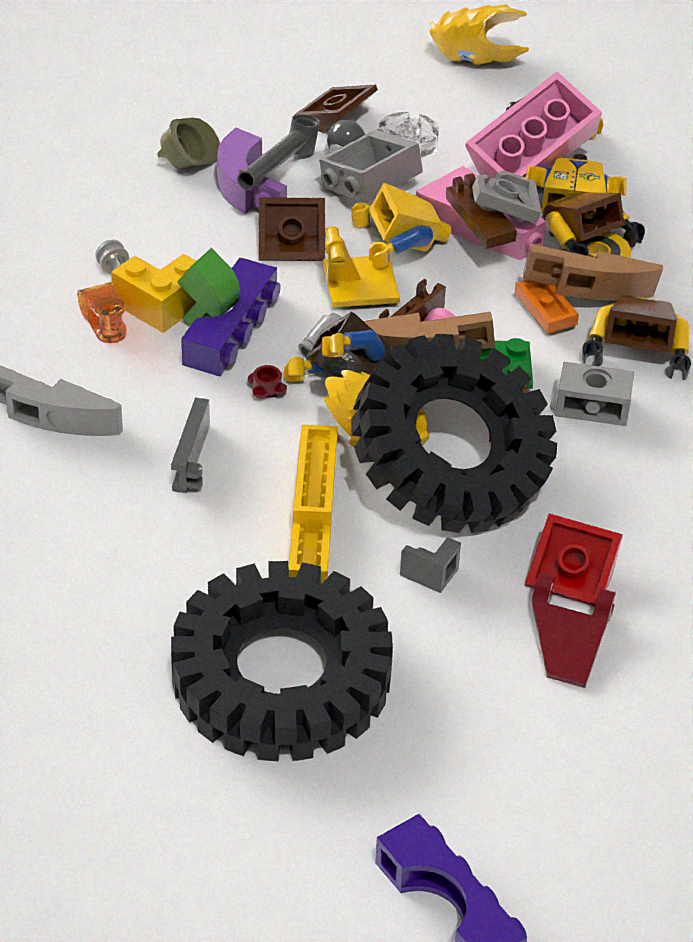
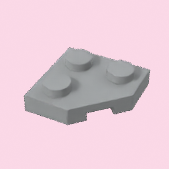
(509, 195)

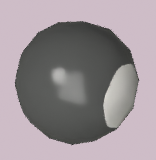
(343, 133)

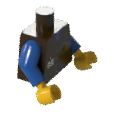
(340, 347)

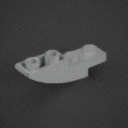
(58, 408)

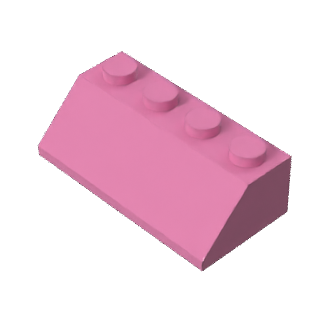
(535, 130)

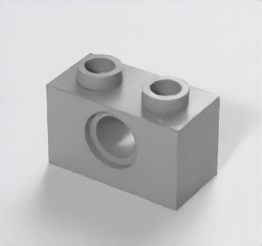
(594, 393)

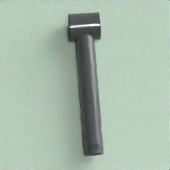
(299, 141)

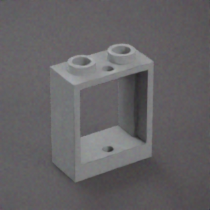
(369, 162)

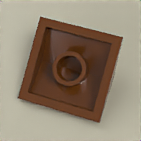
(337, 104)
(291, 229)

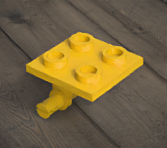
(354, 279)

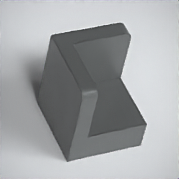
(431, 568)

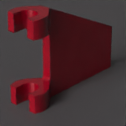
(569, 637)

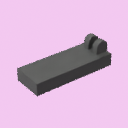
(189, 448)

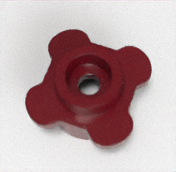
(267, 382)

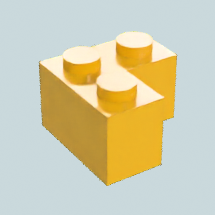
(152, 292)

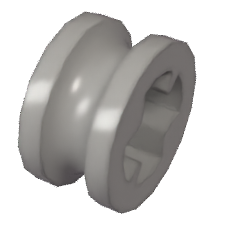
(110, 248)

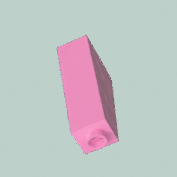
(527, 232)

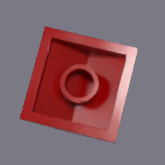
(577, 556)

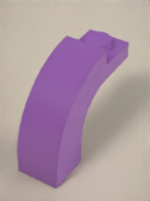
(235, 153)

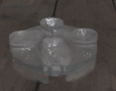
(420, 130)

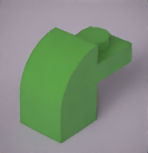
(211, 285)

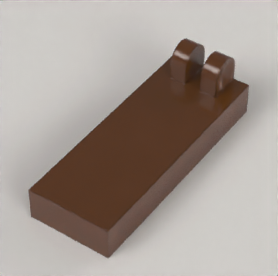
(489, 227)

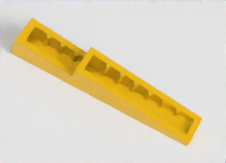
(313, 499)

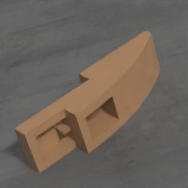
(591, 277)
(404, 327)

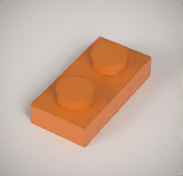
(546, 306)

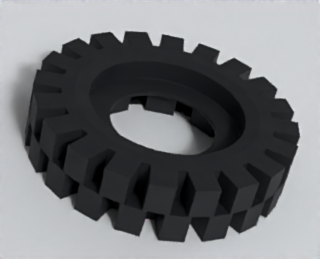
(389, 437)
(228, 704)

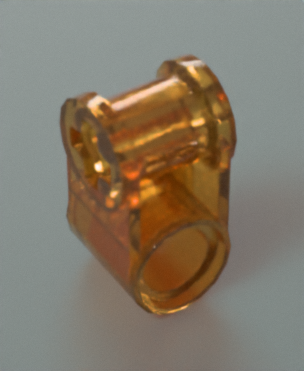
(103, 311)

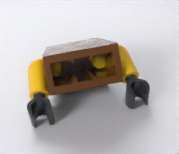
(587, 216)
(642, 325)

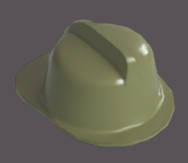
(189, 143)

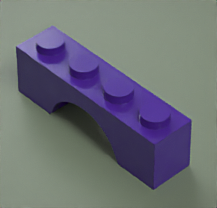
(215, 341)
(420, 860)

